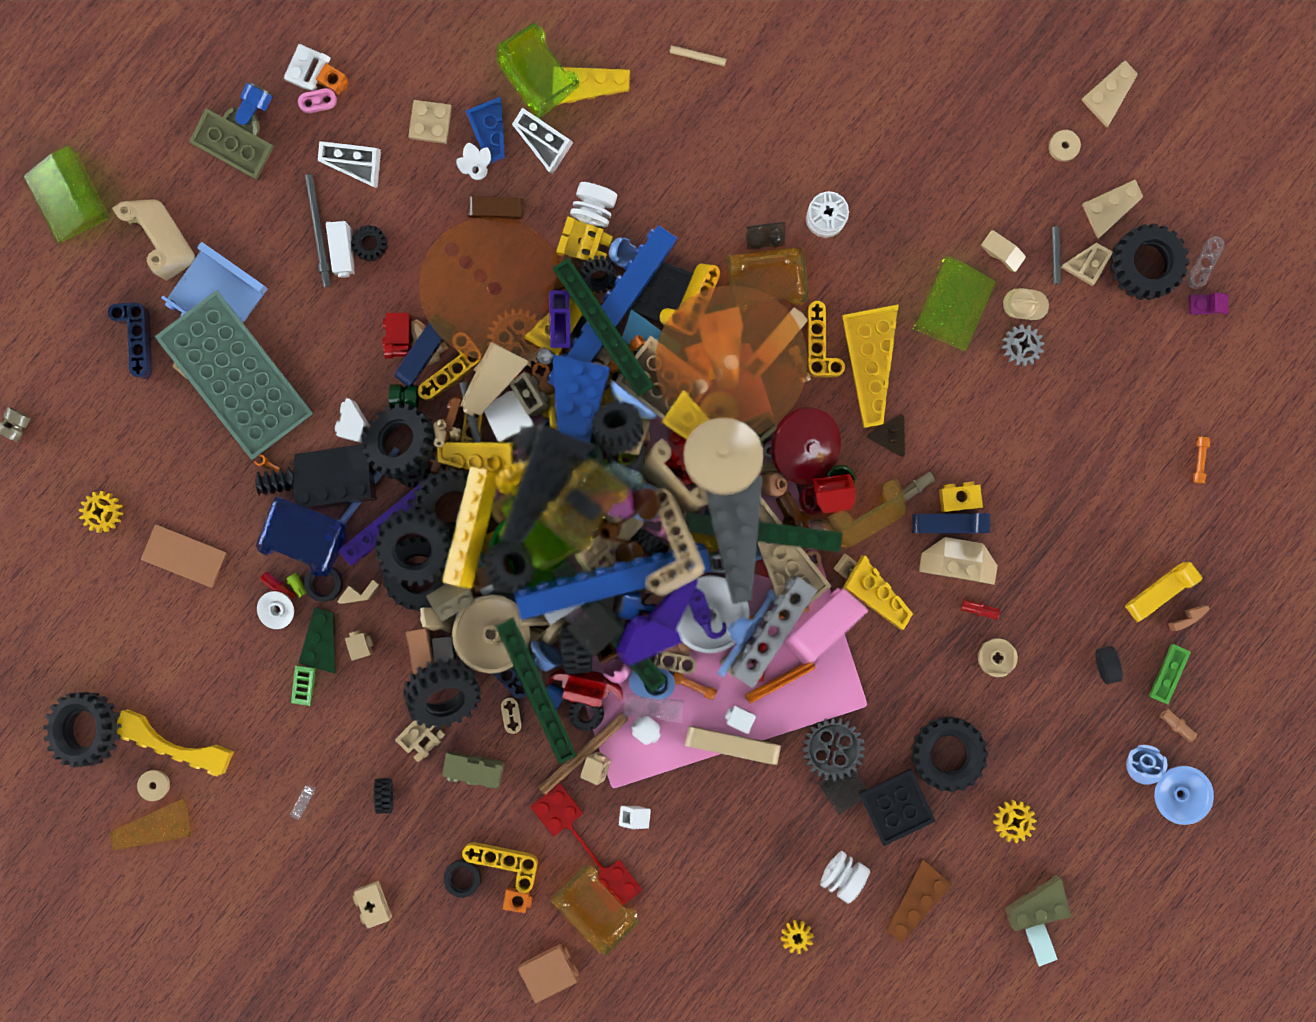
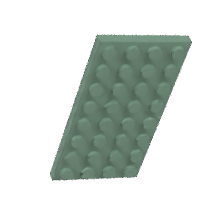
(234, 374)

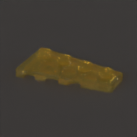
(159, 826)

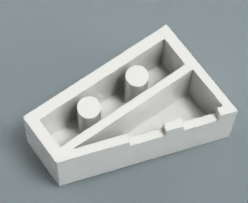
(544, 140)
(352, 160)

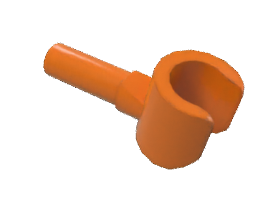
(266, 463)

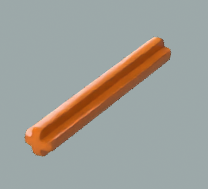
(779, 682)

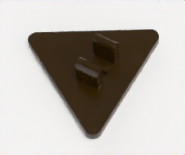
(891, 436)

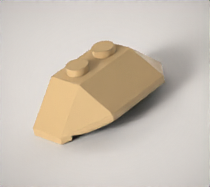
(959, 560)

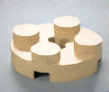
(989, 665)

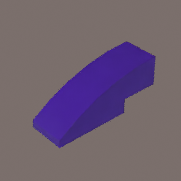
(559, 319)

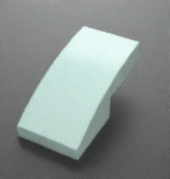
(1041, 944)

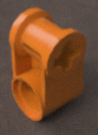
(543, 379)

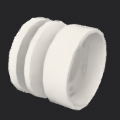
(595, 200)
(821, 223)
(847, 878)

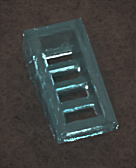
(626, 476)

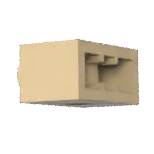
(373, 894)

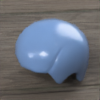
(622, 251)

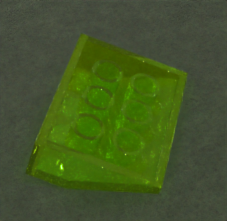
(65, 194)
(954, 303)

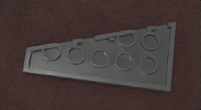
(736, 531)

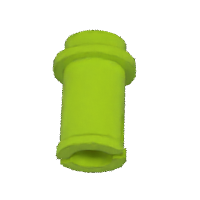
(297, 584)

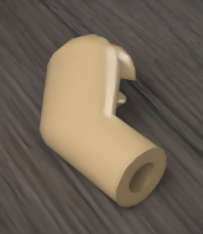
(439, 432)

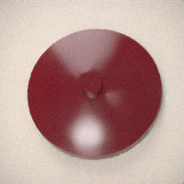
(805, 445)

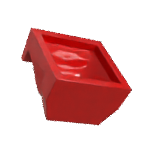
(834, 493)

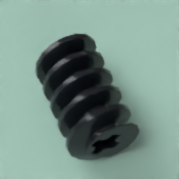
(274, 482)

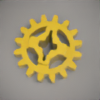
(510, 478)
(97, 505)
(1007, 823)

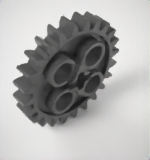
(851, 753)

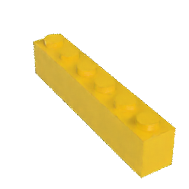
(471, 528)

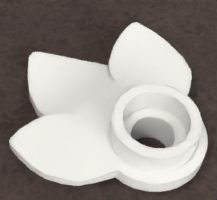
(472, 159)

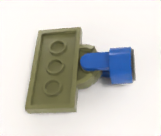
(236, 133)

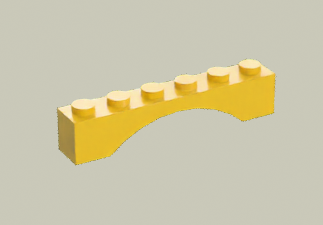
(137, 728)

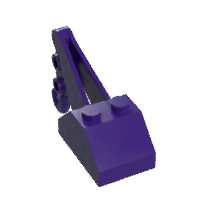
(658, 631)

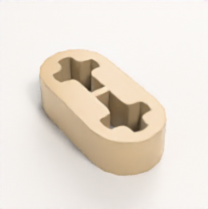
(507, 716)

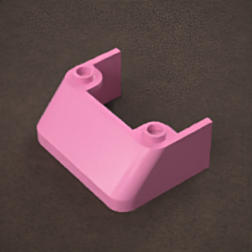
(825, 626)

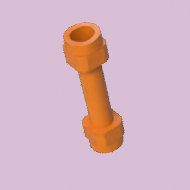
(635, 344)
(1203, 443)
(708, 692)

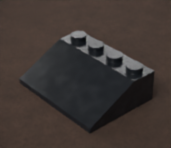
(333, 477)

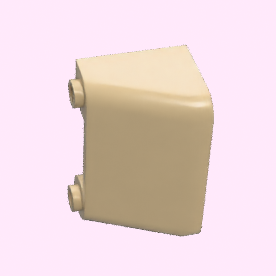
(172, 250)
(658, 474)

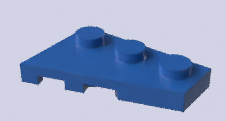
(488, 127)

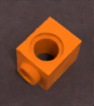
(327, 74)
(511, 906)

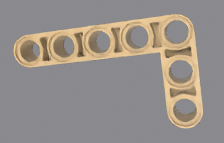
(678, 544)

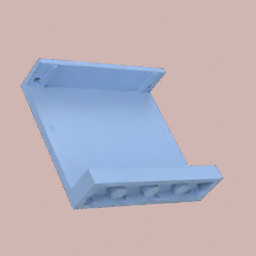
(213, 273)

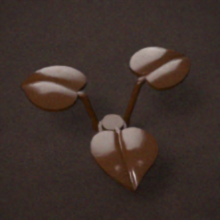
(647, 507)

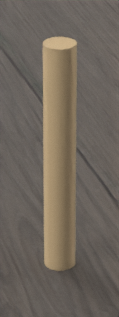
(697, 55)

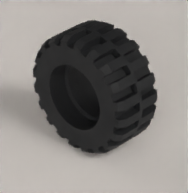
(1171, 250)

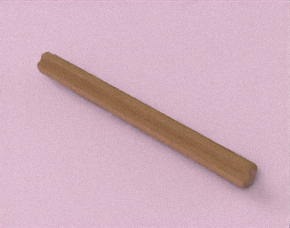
(588, 749)

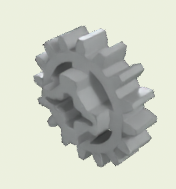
(1030, 347)

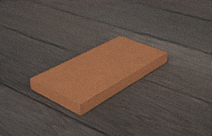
(184, 556)

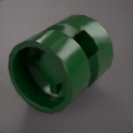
(403, 395)

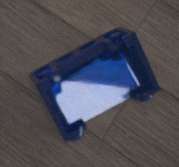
(302, 535)

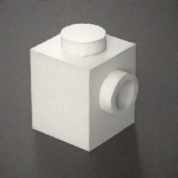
(740, 719)
(634, 817)

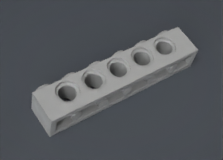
(773, 642)

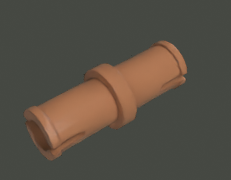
(1178, 725)

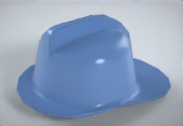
(743, 629)
(546, 656)
(661, 692)

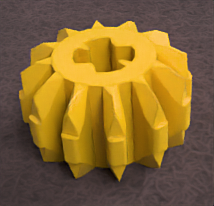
(789, 939)

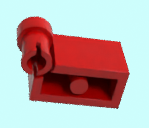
(398, 335)

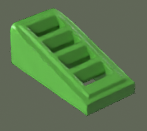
(312, 673)

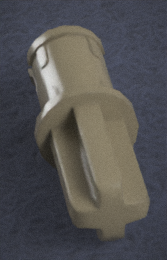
(918, 485)

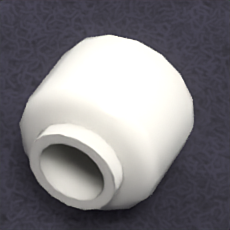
(646, 730)

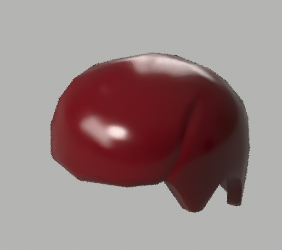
(808, 501)

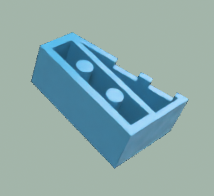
(639, 326)

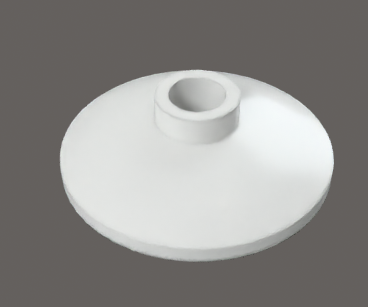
(267, 610)

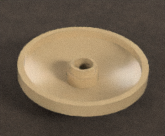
(723, 456)
(477, 637)

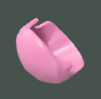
(617, 671)

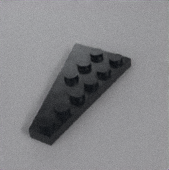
(546, 473)

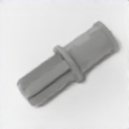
(545, 356)

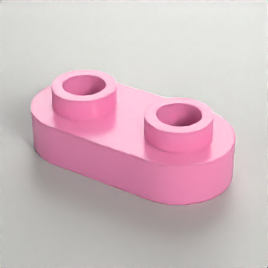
(317, 98)

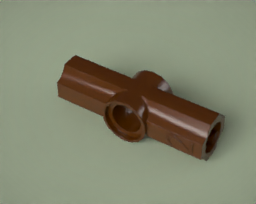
(791, 512)

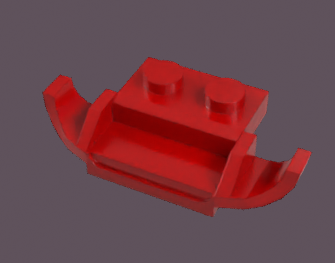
(676, 459)
(586, 687)

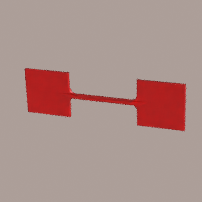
(558, 812)

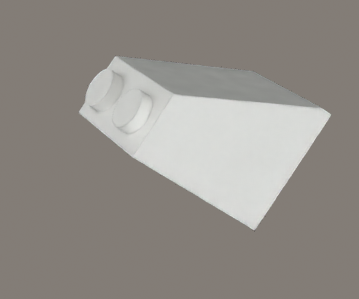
(506, 417)

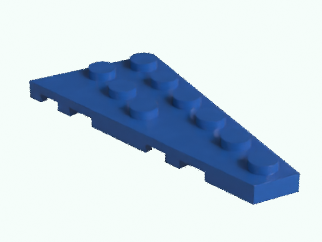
(578, 395)

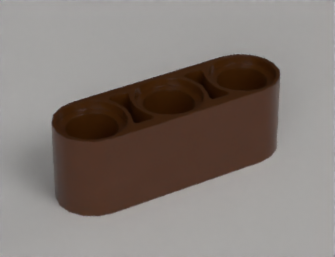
(499, 207)

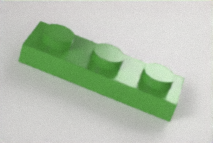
(1169, 674)

